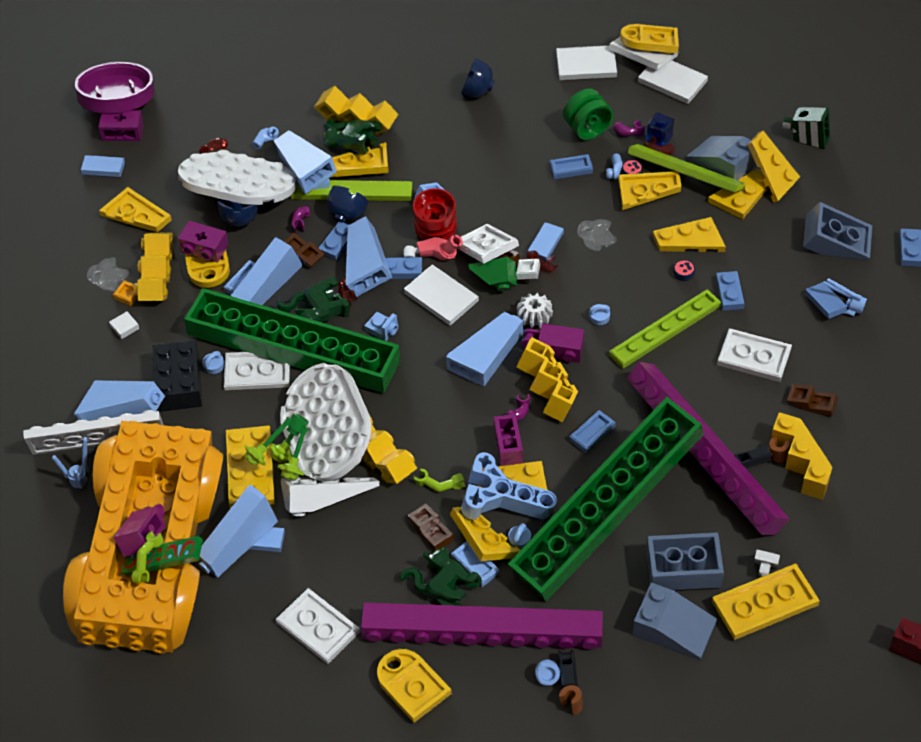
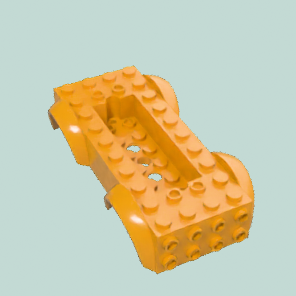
(133, 472)

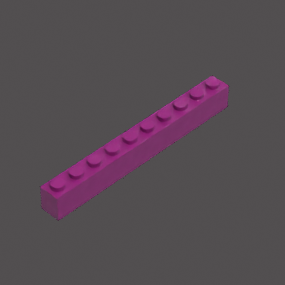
(714, 455)
(482, 625)

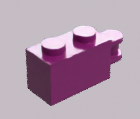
(564, 341)
(136, 528)

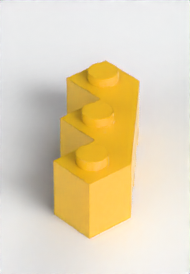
(337, 106)
(154, 267)
(549, 378)
(804, 455)
(392, 462)

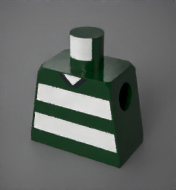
(810, 126)

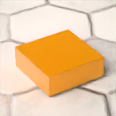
(125, 293)

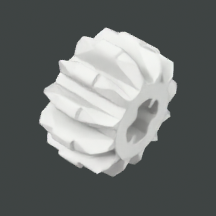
(534, 310)

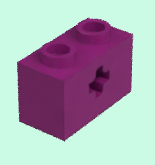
(121, 126)
(203, 241)
(508, 440)

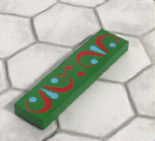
(167, 555)

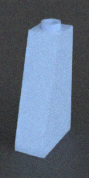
(304, 160)
(365, 258)
(268, 273)
(486, 349)
(118, 398)
(237, 531)

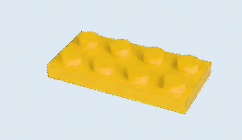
(243, 473)
(765, 601)

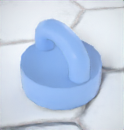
(599, 314)
(213, 362)
(519, 536)
(547, 672)

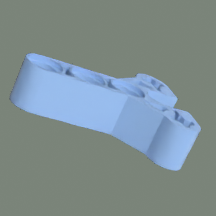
(489, 498)

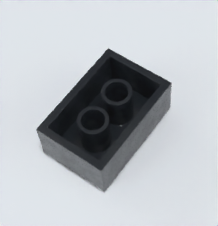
(178, 374)

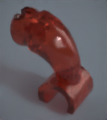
(215, 143)
(666, 149)
(543, 264)
(345, 293)

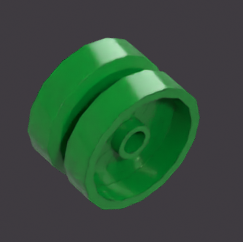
(588, 114)

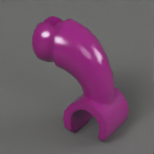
(623, 130)
(298, 214)
(523, 408)

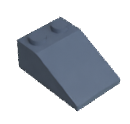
(724, 156)
(836, 233)
(673, 622)

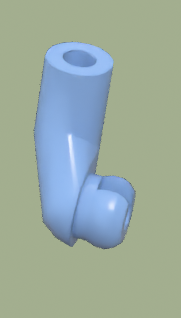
(265, 135)
(617, 165)

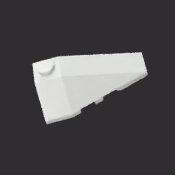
(310, 495)

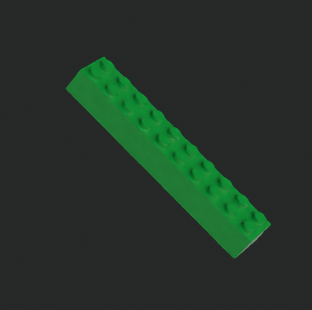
(291, 338)
(606, 499)

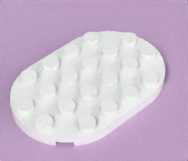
(237, 177)
(336, 418)

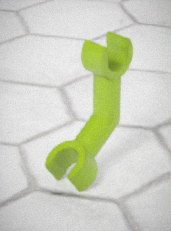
(455, 482)
(141, 573)

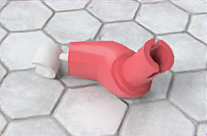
(435, 247)

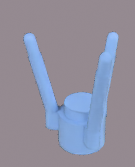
(855, 302)
(76, 474)

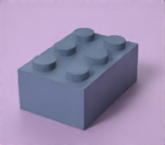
(685, 561)

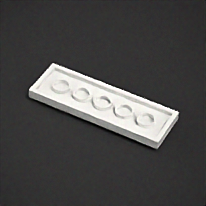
(70, 436)

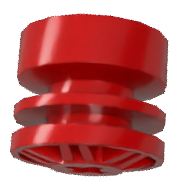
(435, 214)

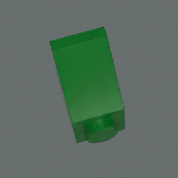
(497, 273)

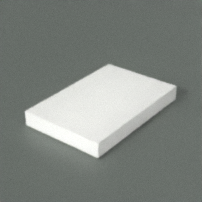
(651, 59)
(586, 63)
(674, 81)
(487, 243)
(441, 295)
(754, 355)
(250, 371)
(317, 626)

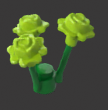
(281, 452)

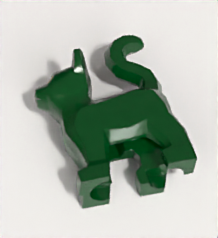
(353, 134)
(321, 301)
(444, 584)

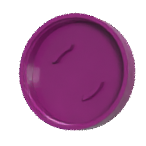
(114, 87)

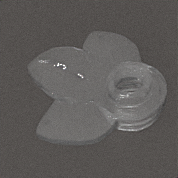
(596, 234)
(107, 274)

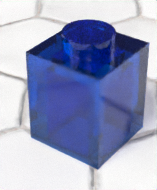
(661, 128)

